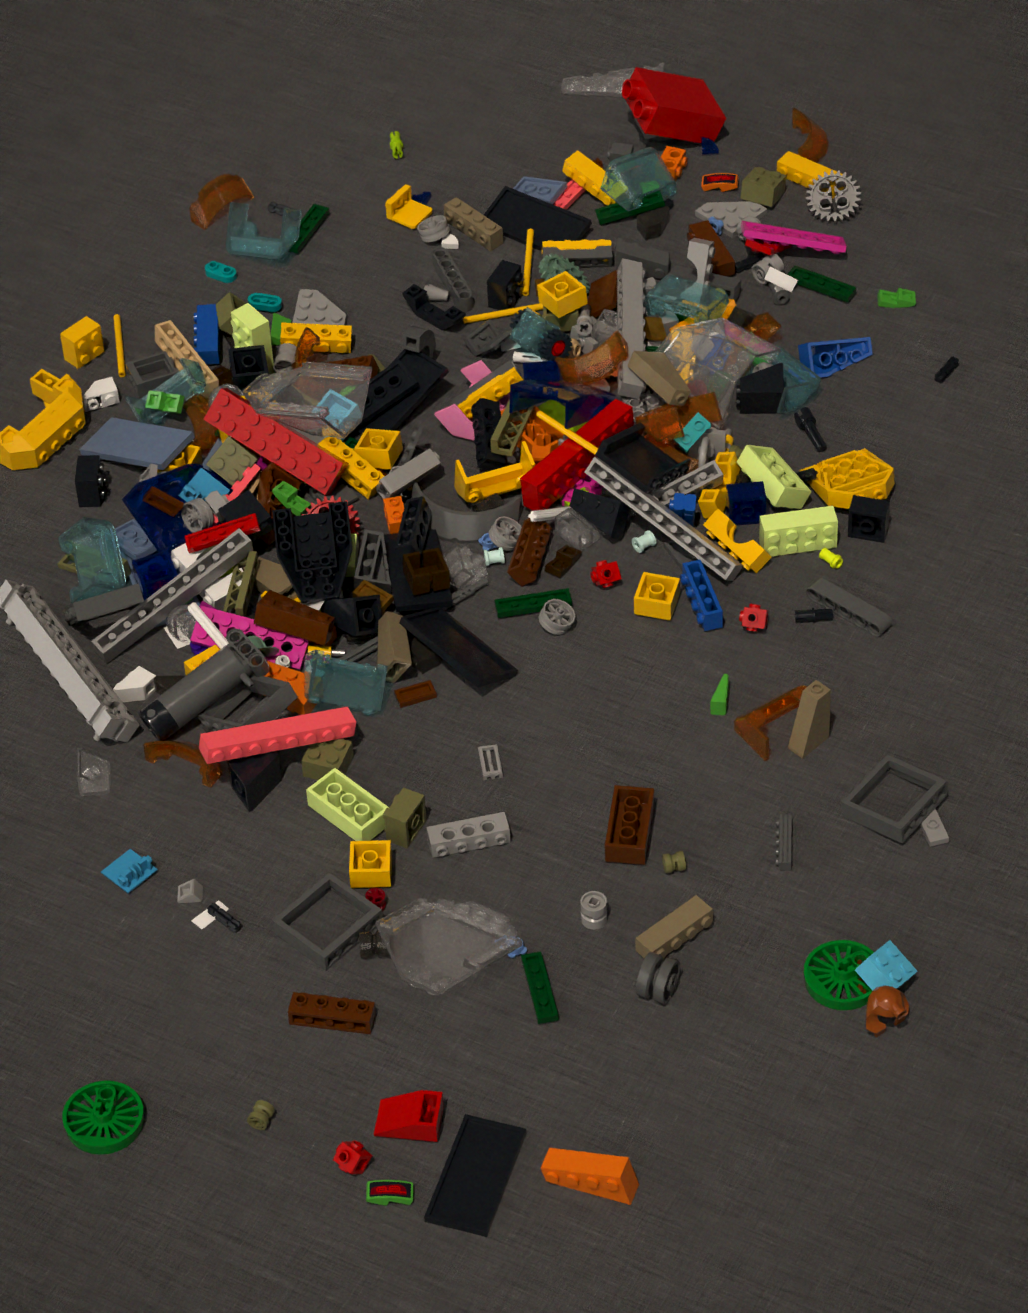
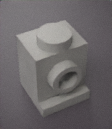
(215, 502)

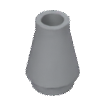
(435, 293)

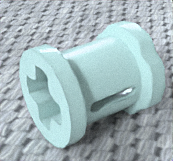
(644, 541)
(494, 556)

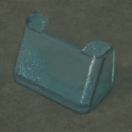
(635, 176)
(686, 299)
(95, 557)
(343, 682)

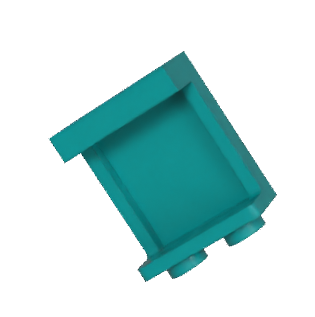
(692, 432)

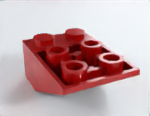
(411, 1116)

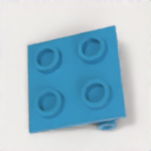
(201, 486)
(129, 870)

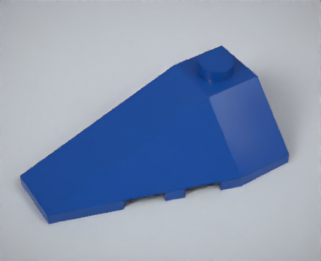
(834, 355)

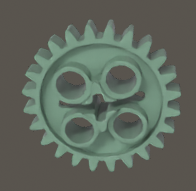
(553, 265)

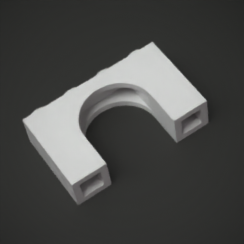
(216, 592)

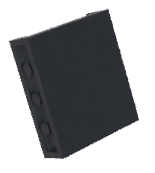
(640, 459)

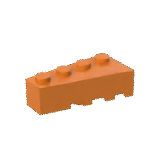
(296, 680)
(591, 1173)

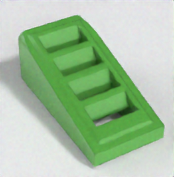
(718, 703)

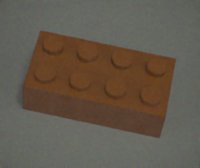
(629, 825)

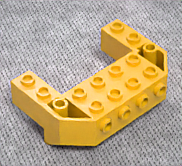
(49, 428)

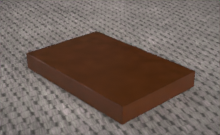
(603, 294)

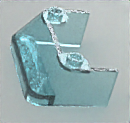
(242, 237)
(798, 381)
(186, 383)

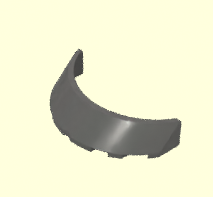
(466, 526)

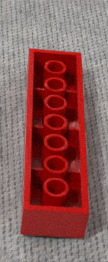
(276, 442)
(568, 462)

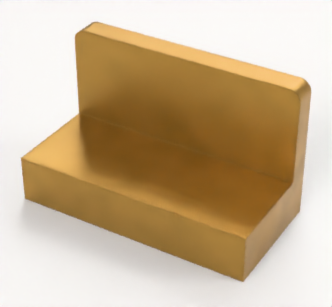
(366, 588)

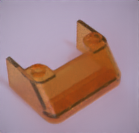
(669, 420)
(748, 724)

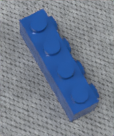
(207, 334)
(702, 595)

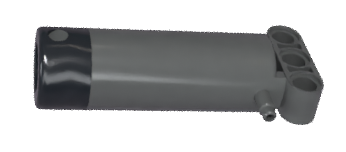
(204, 685)

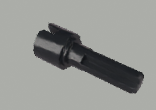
(807, 422)

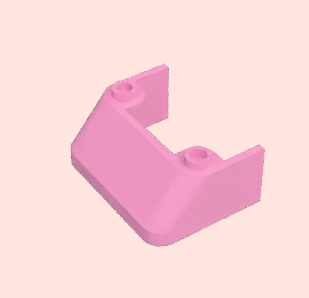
(453, 417)

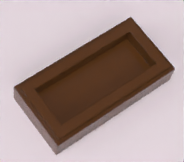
(163, 501)
(415, 694)

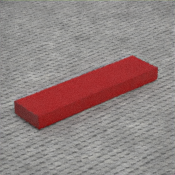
(216, 534)

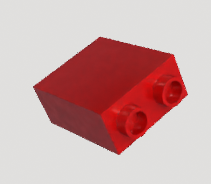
(673, 105)

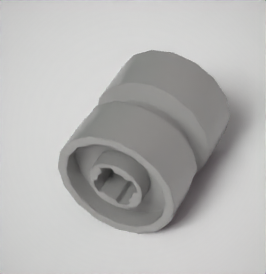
(761, 268)
(284, 356)
(593, 910)

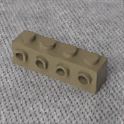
(473, 224)
(675, 928)

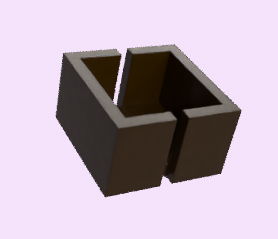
(433, 575)

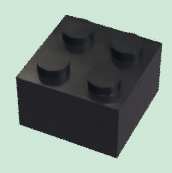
(504, 285)
(90, 481)
(868, 519)

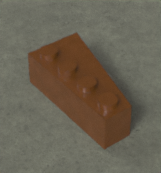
(269, 479)
(293, 618)

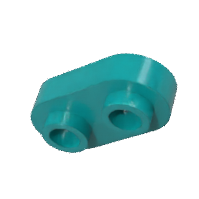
(220, 272)
(265, 302)

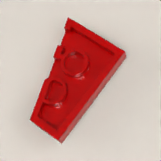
(767, 248)

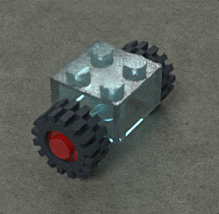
(539, 335)

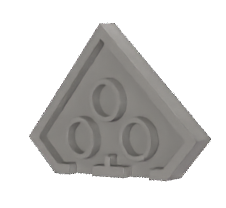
(730, 213)
(316, 309)

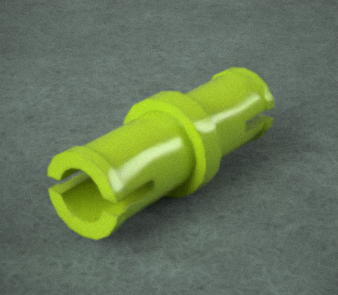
(396, 144)

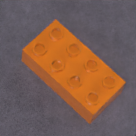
(537, 432)

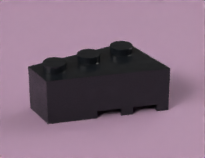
(603, 512)

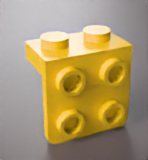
(404, 210)

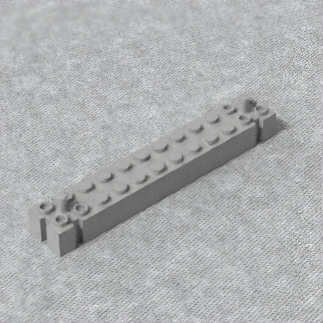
(67, 662)

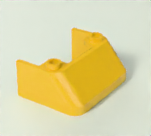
(494, 481)

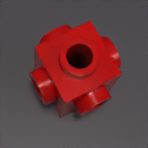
(611, 573)
(760, 614)
(352, 1157)

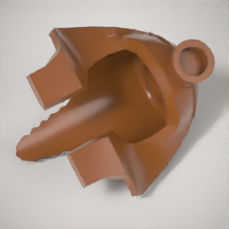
(887, 1003)

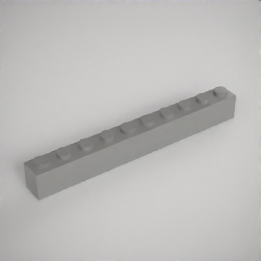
(630, 323)
(665, 520)
(174, 593)

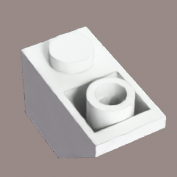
(101, 394)
(136, 686)

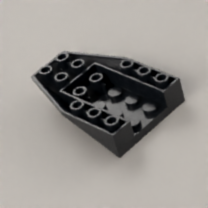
(314, 550)

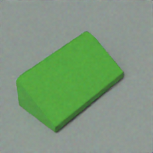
(276, 328)

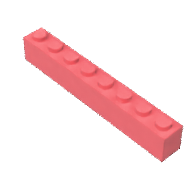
(277, 735)

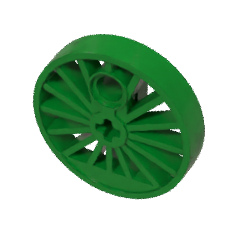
(834, 975)
(103, 1114)

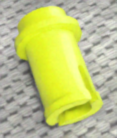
(834, 560)

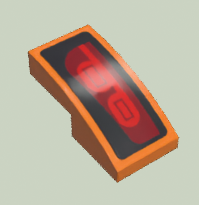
(725, 181)

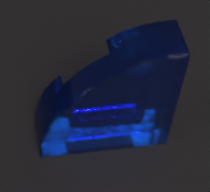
(708, 146)
(422, 198)

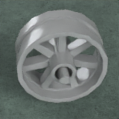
(433, 228)
(197, 515)
(504, 533)
(558, 612)

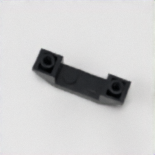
(418, 301)

